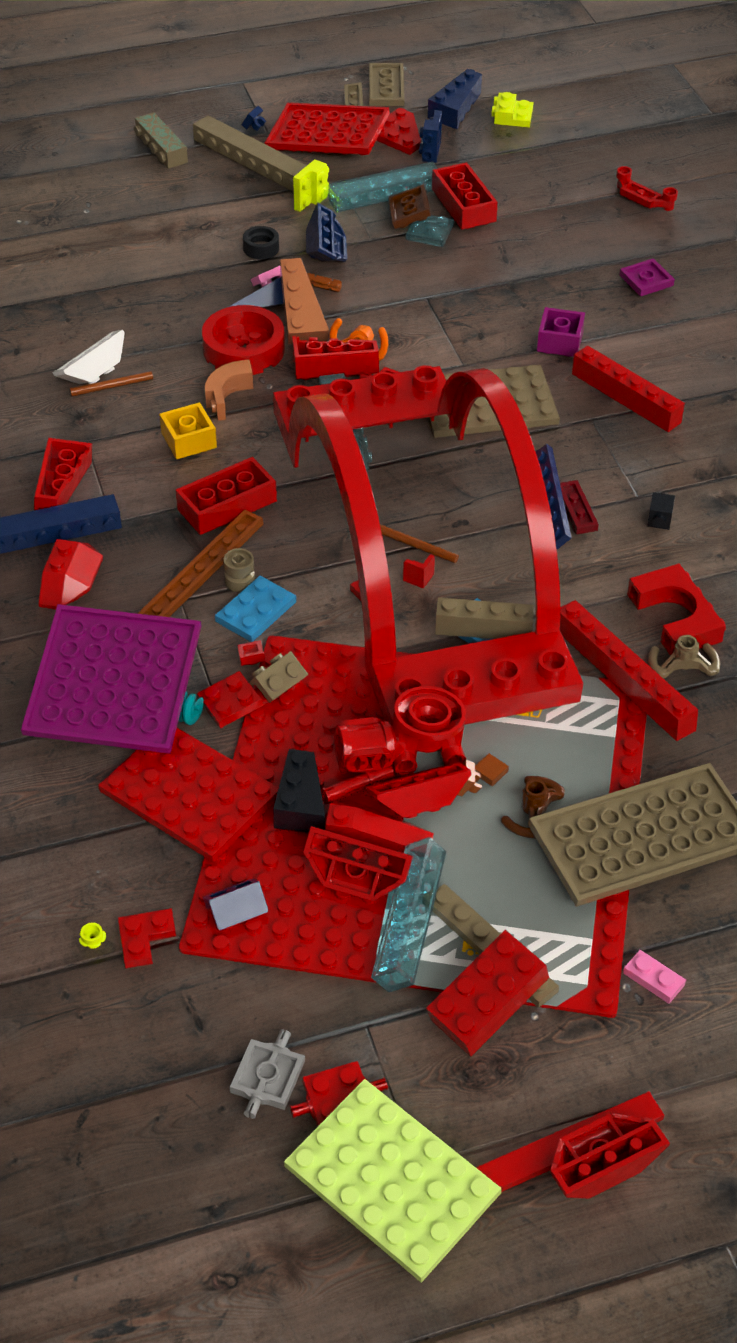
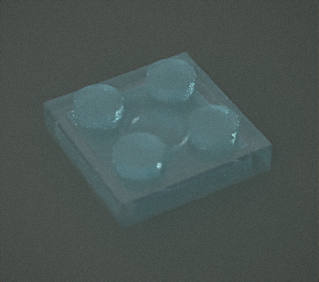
(431, 230)

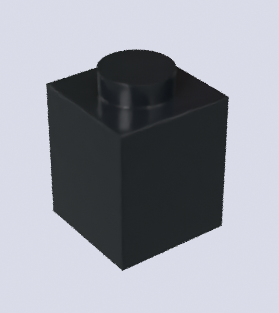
(661, 510)

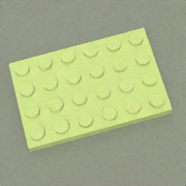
(393, 1179)

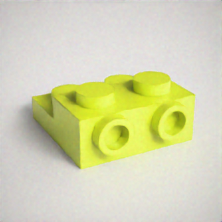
(510, 111)
(310, 185)

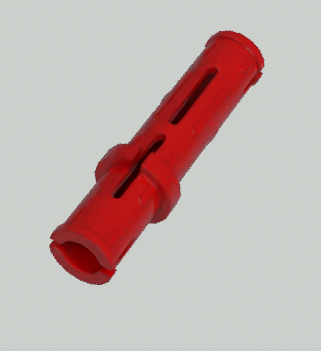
(355, 784)

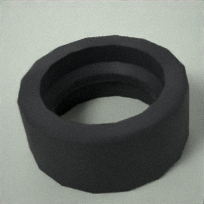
(261, 251)

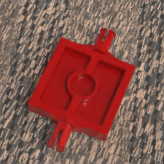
(329, 1088)

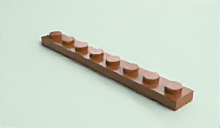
(203, 565)

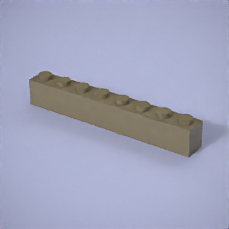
(247, 151)

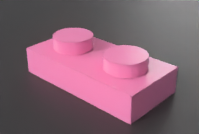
(265, 278)
(654, 976)

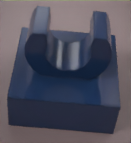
(254, 119)

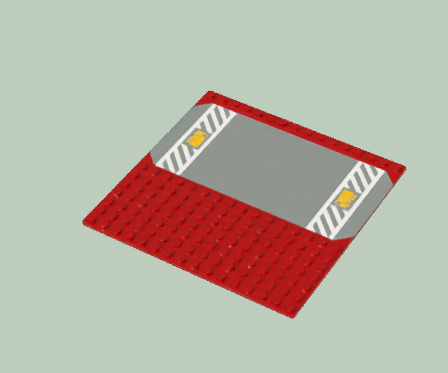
(501, 875)

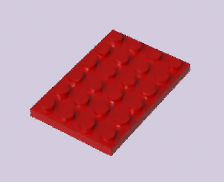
(328, 128)
(191, 794)

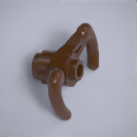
(535, 799)

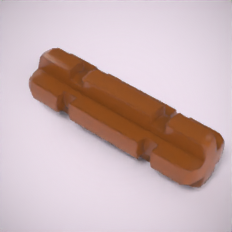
(325, 282)

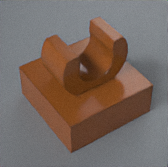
(471, 784)

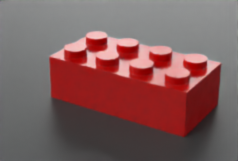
(464, 195)
(225, 495)
(488, 992)

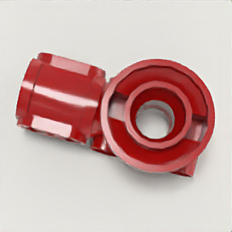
(422, 721)

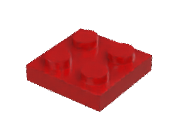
(230, 699)

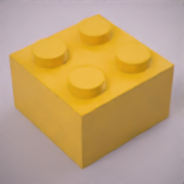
(188, 430)

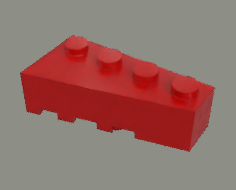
(322, 358)
(61, 471)

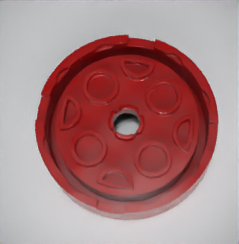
(239, 325)

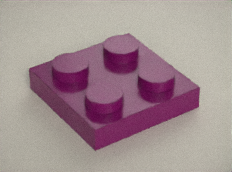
(646, 277)

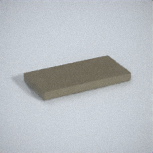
(386, 84)

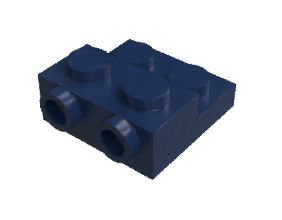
(431, 138)

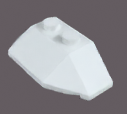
(94, 361)

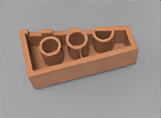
(301, 306)

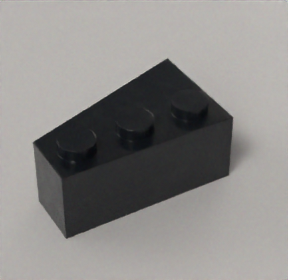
(299, 794)

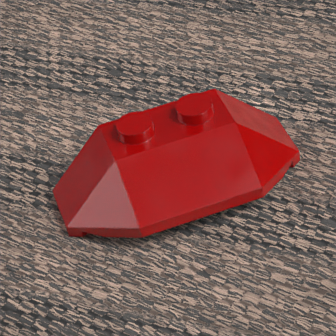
(68, 573)
(421, 790)
(355, 864)
(605, 1154)

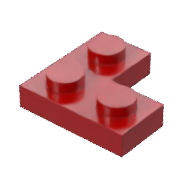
(139, 930)

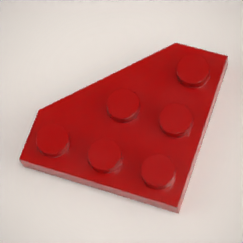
(400, 132)

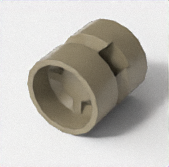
(238, 569)

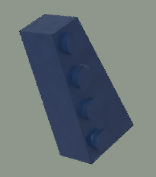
(456, 98)

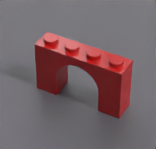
(675, 586)

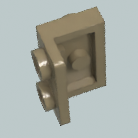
(279, 677)

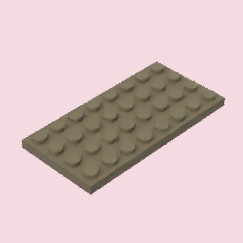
(639, 833)

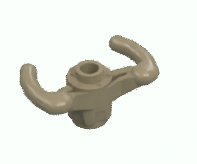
(686, 657)

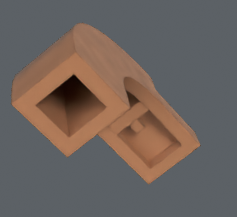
(224, 381)

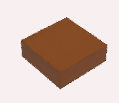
(491, 769)

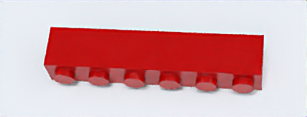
(628, 388)

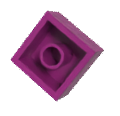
(560, 332)

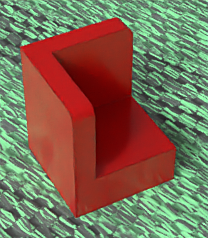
(418, 573)

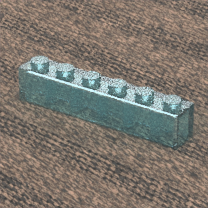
(378, 187)
(409, 917)

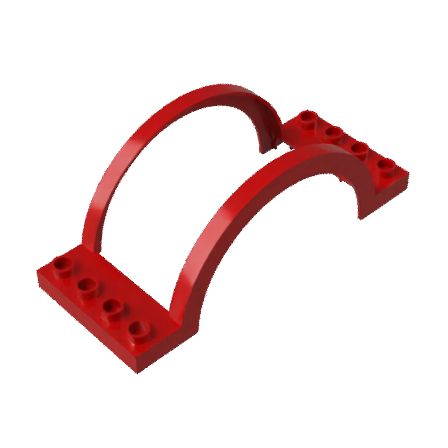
(488, 676)

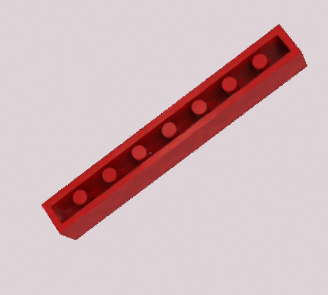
(628, 671)

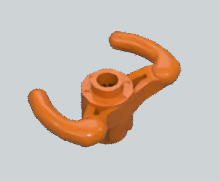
(362, 333)

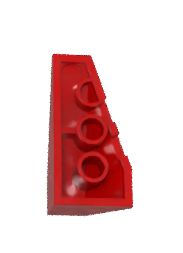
(372, 826)

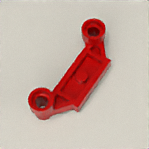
(643, 195)

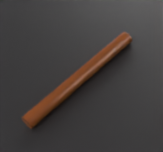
(111, 383)
(419, 544)

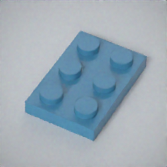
(255, 608)

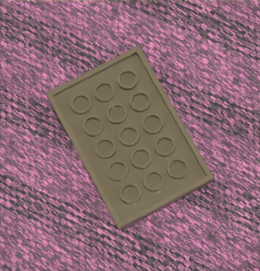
(530, 393)

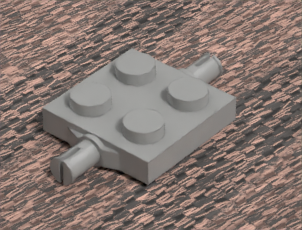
(267, 1074)

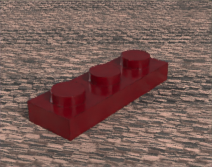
(578, 508)

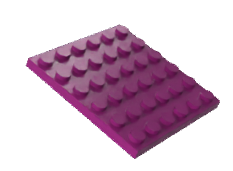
(112, 678)

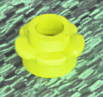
(90, 930)

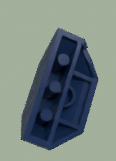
(325, 236)

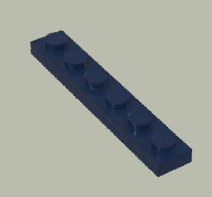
(552, 484)

